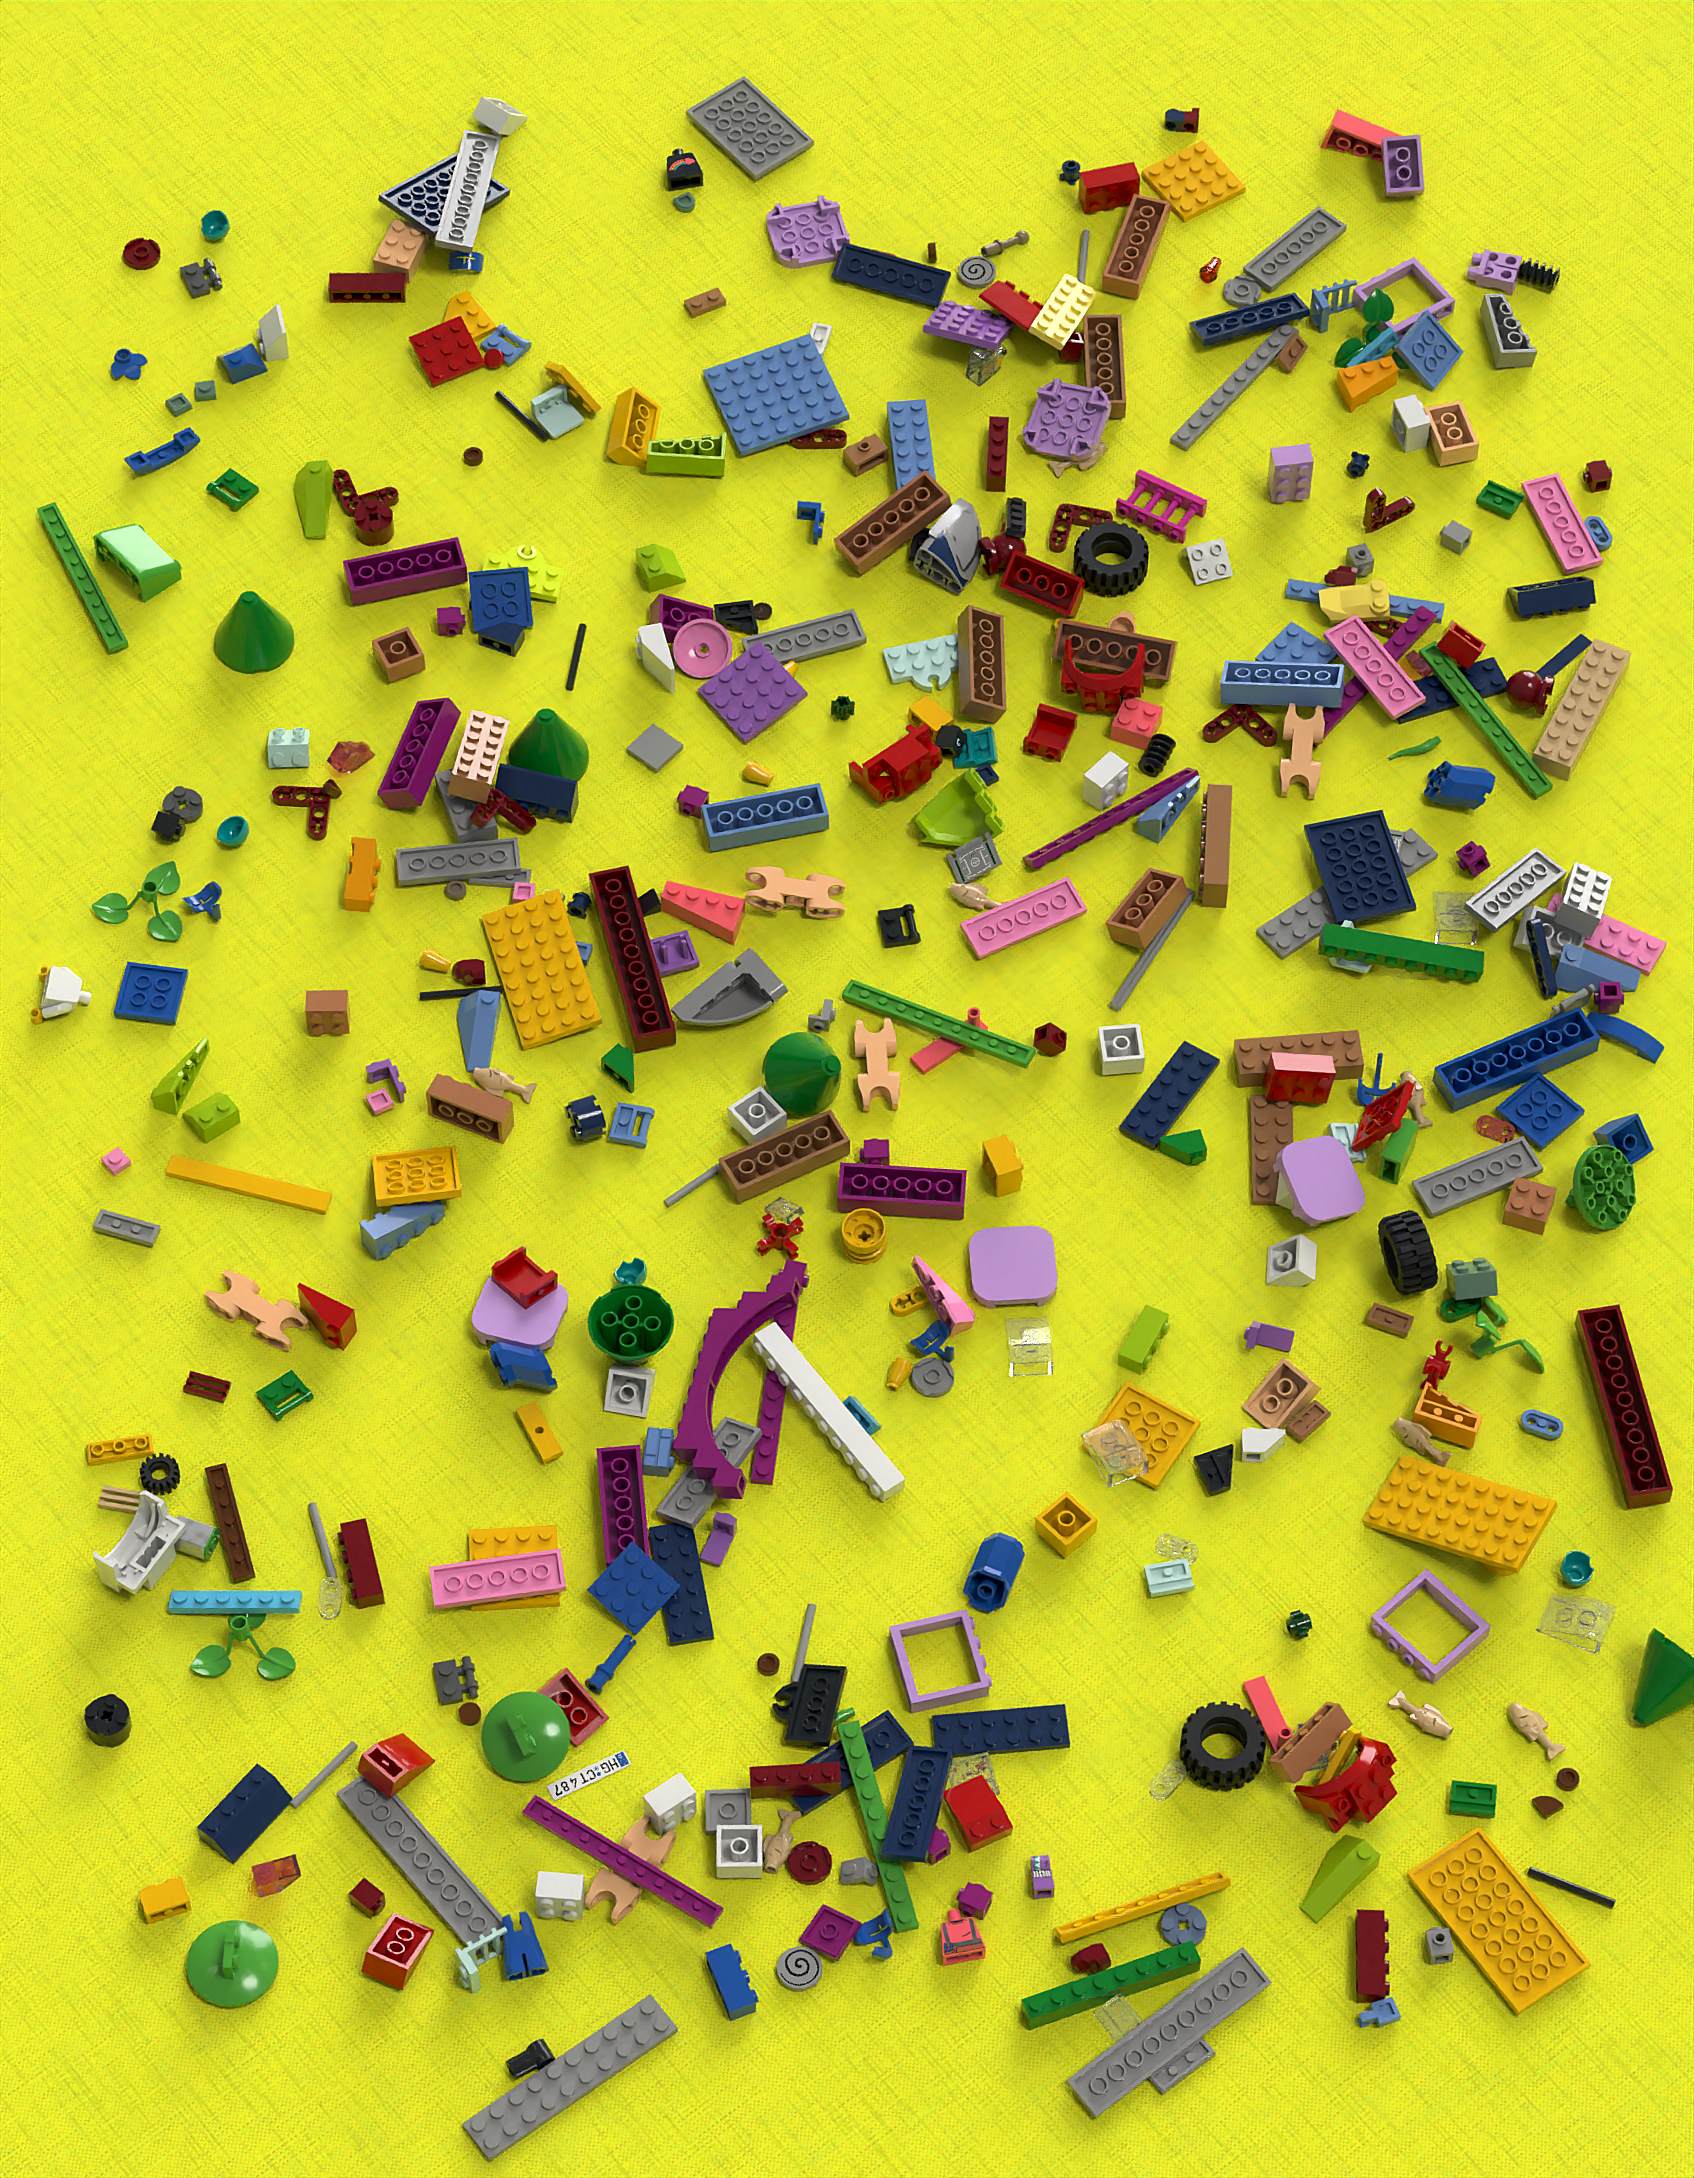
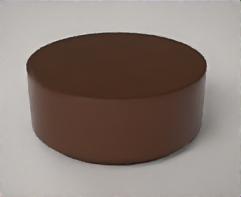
(932, 252)
(473, 456)
(768, 1664)
(470, 1713)
(1567, 1779)

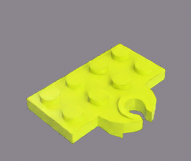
(543, 578)

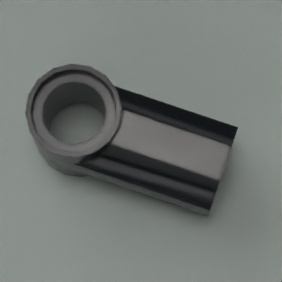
(535, 2057)

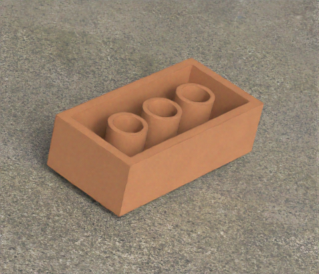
(1147, 908)
(470, 1108)

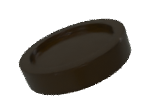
(762, 611)

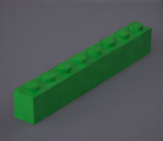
(1401, 953)
(1104, 1985)

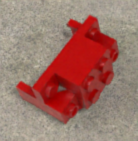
(1103, 691)
(906, 763)
(1357, 1791)

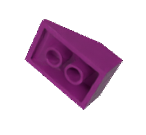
(675, 613)

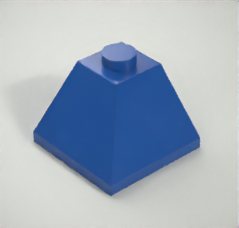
(242, 363)
(1627, 1136)

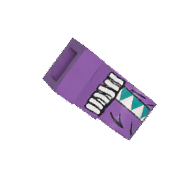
(1041, 1877)

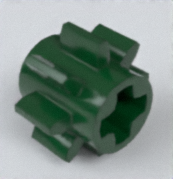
(842, 707)
(1299, 1624)

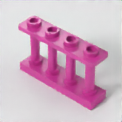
(1161, 490)

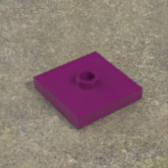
(830, 1932)

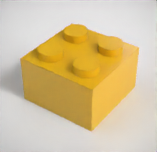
(1002, 1165)
(1066, 1524)

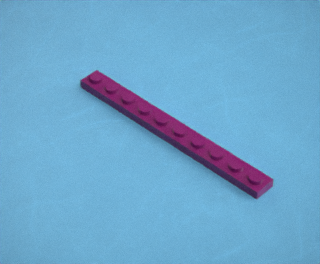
(1396, 647)
(1106, 820)
(772, 1410)
(623, 1861)

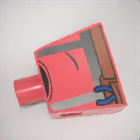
(960, 1939)

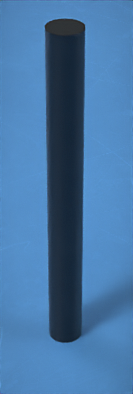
(522, 416)
(575, 657)
(456, 992)
(1569, 1886)

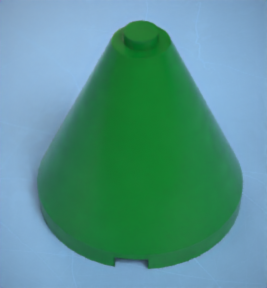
(254, 636)
(550, 747)
(802, 1073)
(1663, 1681)

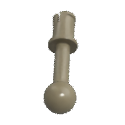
(997, 246)

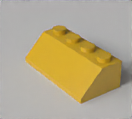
(632, 428)

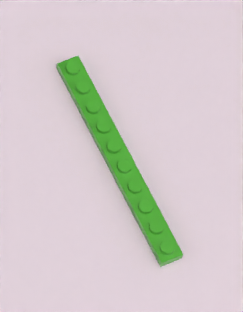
(82, 577)
(1486, 720)
(938, 1024)
(876, 1825)

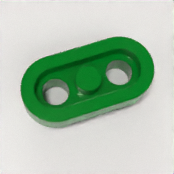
(1459, 1308)

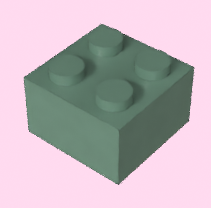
(1471, 1279)

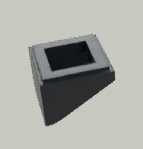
(649, 903)

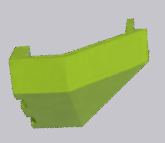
(959, 813)

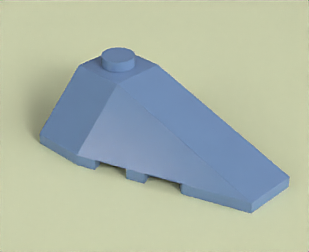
(1164, 813)
(1582, 967)
(478, 1025)

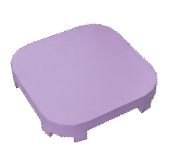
(807, 233)
(1067, 421)
(1320, 1180)
(1012, 1266)
(505, 1321)

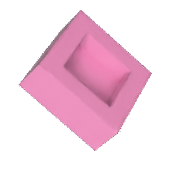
(523, 891)
(379, 1101)
(116, 1161)

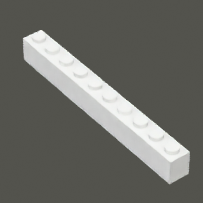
(828, 1412)

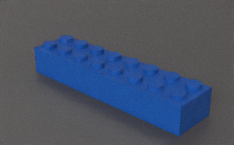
(1516, 1059)

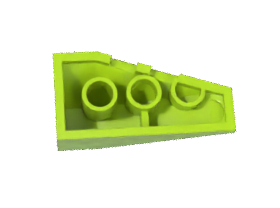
(313, 497)
(177, 1083)
(1340, 1873)

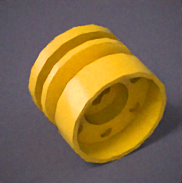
(861, 1226)

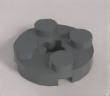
(184, 796)

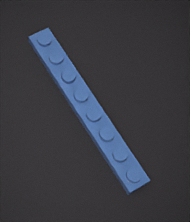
(1399, 606)

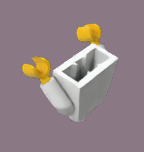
(60, 993)

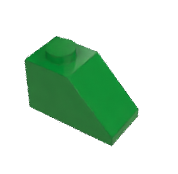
(620, 1066)
(1184, 1147)

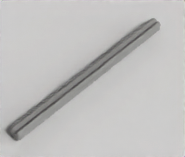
(1149, 954)

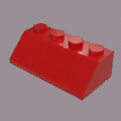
(1012, 303)
(1043, 584)

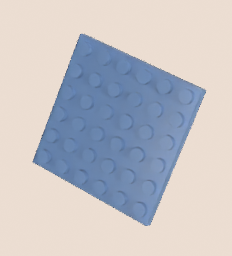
(775, 395)

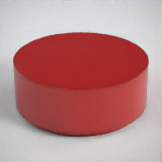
(494, 358)

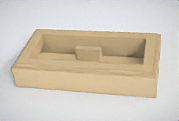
(121, 1496)

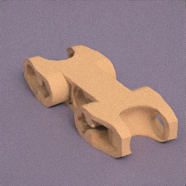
(1303, 735)
(807, 893)
(878, 1079)
(268, 1318)
(618, 1888)

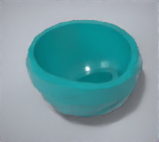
(233, 831)

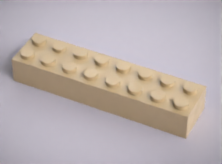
(1581, 709)

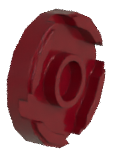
(141, 254)
(809, 1863)

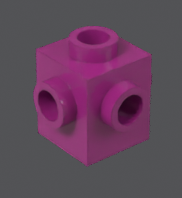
(1470, 855)

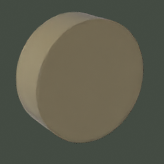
(456, 890)

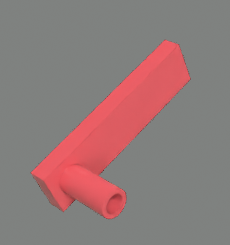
(943, 1048)
(1267, 1712)

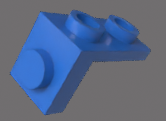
(812, 511)

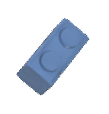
(658, 1452)

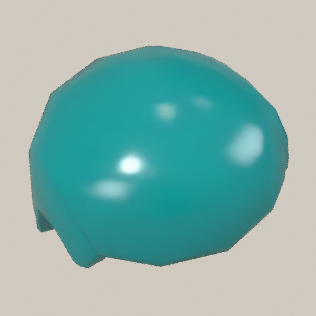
(215, 225)
(631, 1272)
(1576, 1568)

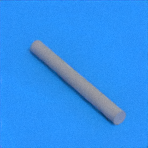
(1083, 256)
(692, 1185)
(329, 1564)
(804, 1640)
(324, 1774)

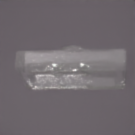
(784, 1210)

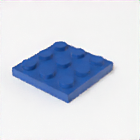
(500, 597)
(151, 993)
(1540, 1111)
(633, 1588)

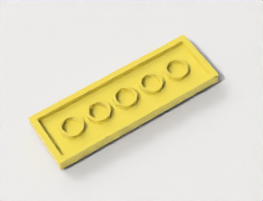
(1063, 312)

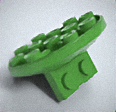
(1603, 1187)
(526, 1736)
(232, 1963)

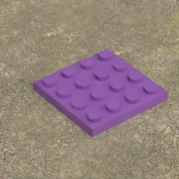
(968, 325)
(752, 692)

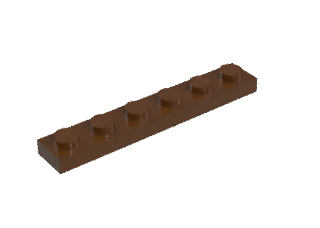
(230, 1522)

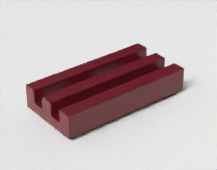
(207, 1383)

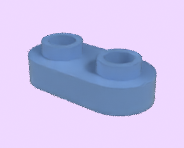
(1600, 535)
(1543, 1423)

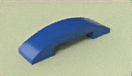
(164, 455)
(1627, 1034)

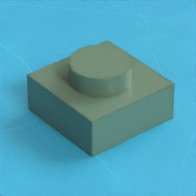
(205, 391)

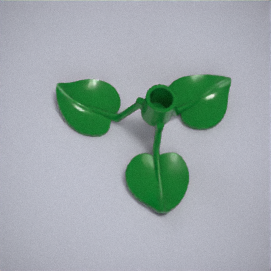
(1375, 309)

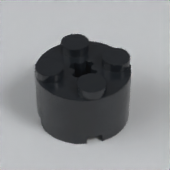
(108, 1721)

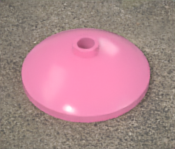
(701, 634)

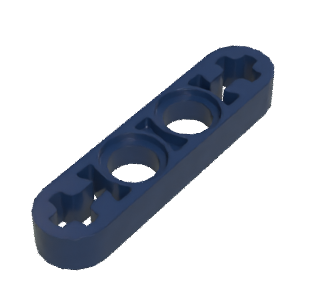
(1541, 958)

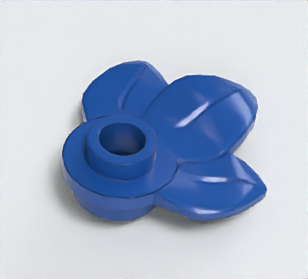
(127, 364)

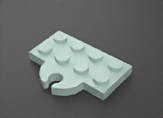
(923, 662)

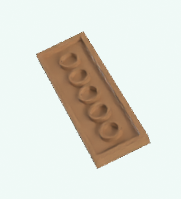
(1270, 1132)

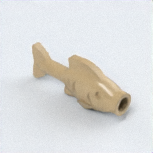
(1084, 464)
(973, 895)
(497, 1082)
(1417, 1099)
(1418, 1438)
(1427, 1717)
(1532, 1725)
(778, 1846)

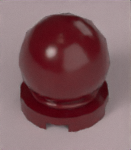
(999, 551)
(1528, 690)

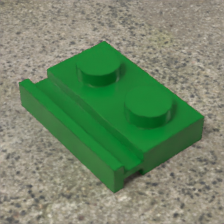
(1499, 499)
(1473, 1799)

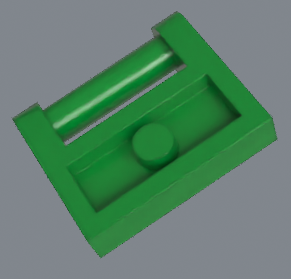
(236, 485)
(282, 1390)

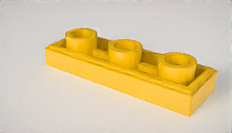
(535, 1423)
(109, 1451)
(1339, 1757)

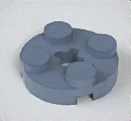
(1179, 1914)

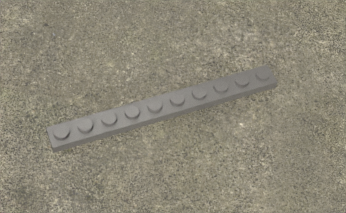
(1232, 388)

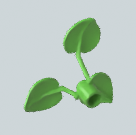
(164, 926)
(1486, 1341)
(213, 1659)

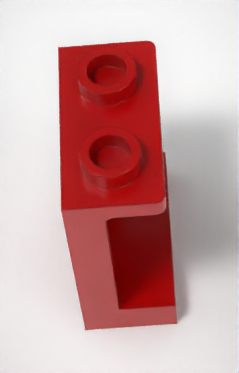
(1050, 733)
(523, 1278)

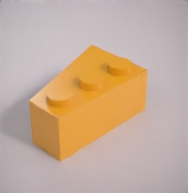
(1366, 380)
(362, 875)
(1446, 1418)

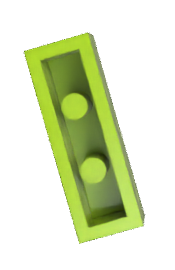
(1143, 1339)

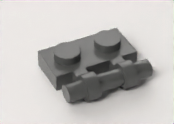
(195, 280)
(448, 1680)

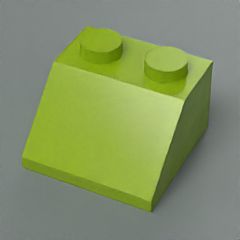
(658, 567)
(213, 1116)

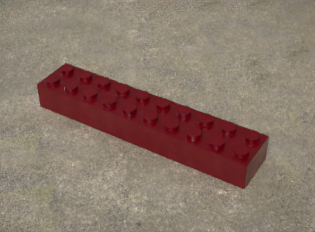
(632, 959)
(1623, 1406)

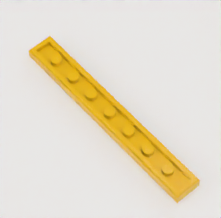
(249, 1184)
(1142, 1907)

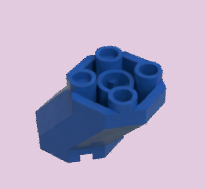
(1459, 785)
(522, 1366)
(994, 1572)

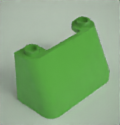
(138, 559)

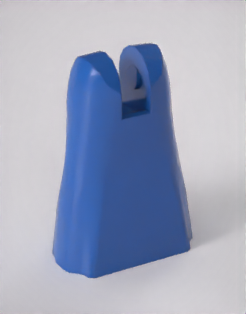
(522, 1950)

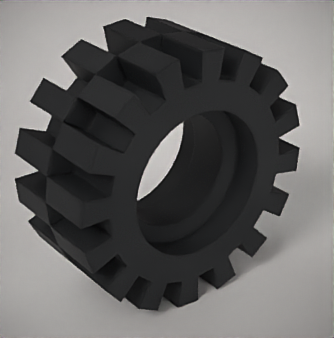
(163, 1484)

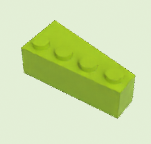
(688, 455)

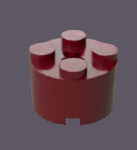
(374, 523)

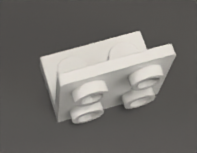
(1208, 561)

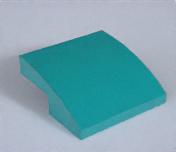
(977, 749)

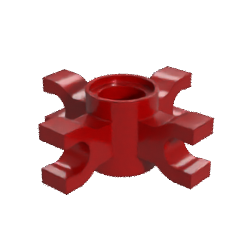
(780, 1229)
(1437, 1366)

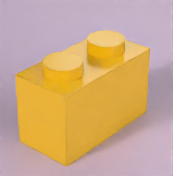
(931, 714)
(164, 1900)

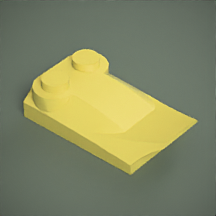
(1366, 601)

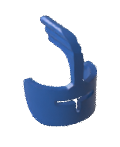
(471, 264)
(210, 890)
(1363, 1092)
(936, 1329)
(864, 1936)

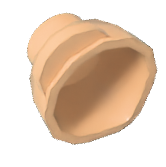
(1123, 622)

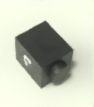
(950, 740)

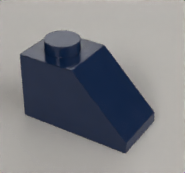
(502, 638)

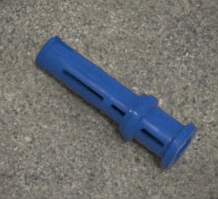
(605, 1671)

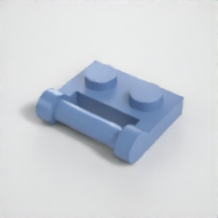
(510, 353)
(625, 1121)

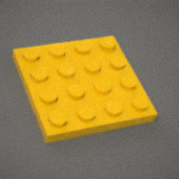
(1193, 181)
(416, 1176)
(1156, 1425)
(513, 1541)

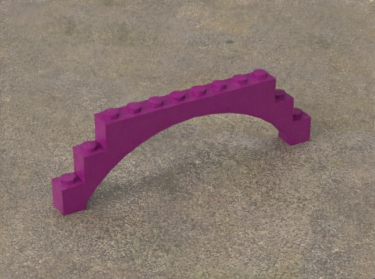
(725, 1334)

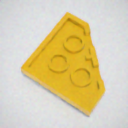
(473, 315)
(574, 388)

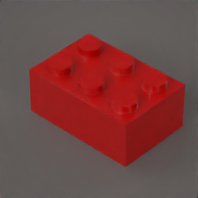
(1108, 187)
(1299, 1077)

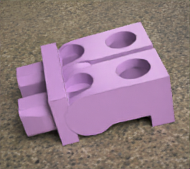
(1495, 270)

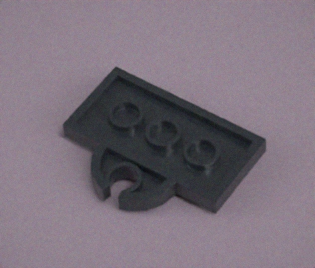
(811, 1704)

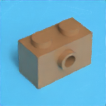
(865, 455)

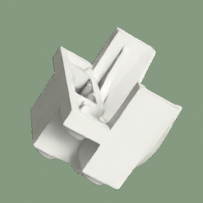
(144, 1549)

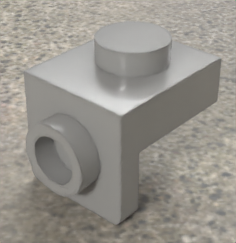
(822, 1022)
(858, 1871)

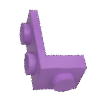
(382, 1070)
(1268, 1336)
(720, 1539)

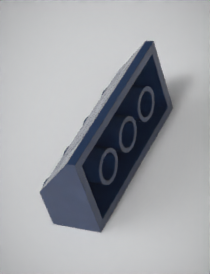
(1552, 595)
(539, 792)
(244, 1814)

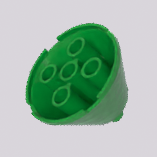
(630, 1323)

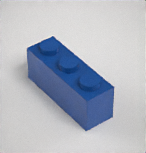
(731, 1981)

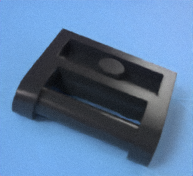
(892, 929)

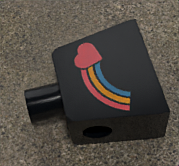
(683, 171)

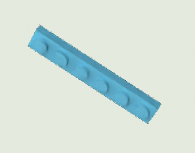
(235, 1602)

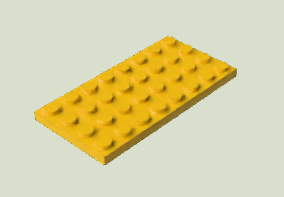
(541, 969)
(1460, 1513)
(1498, 1920)

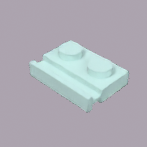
(1345, 1134)
(1168, 1577)

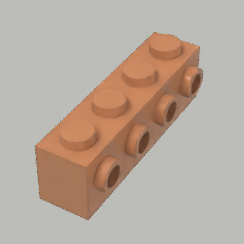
(1310, 1742)

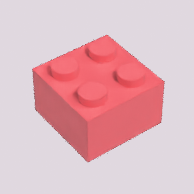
(1136, 723)

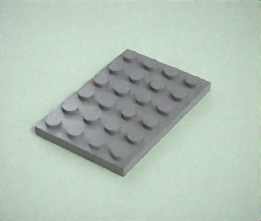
(750, 128)

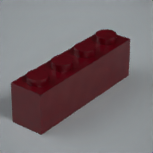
(367, 287)
(997, 454)
(362, 1563)
(795, 1780)
(1370, 1956)

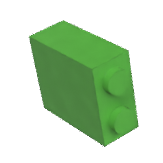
(1398, 1151)

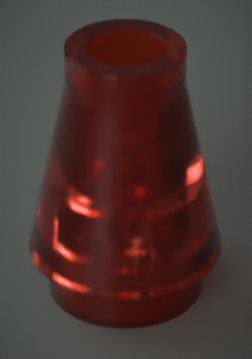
(1210, 270)

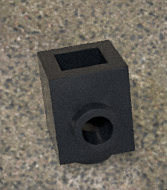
(169, 826)

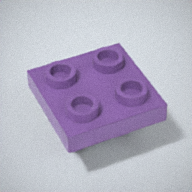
(674, 953)

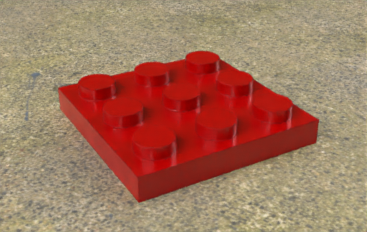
(446, 351)
(1382, 1116)

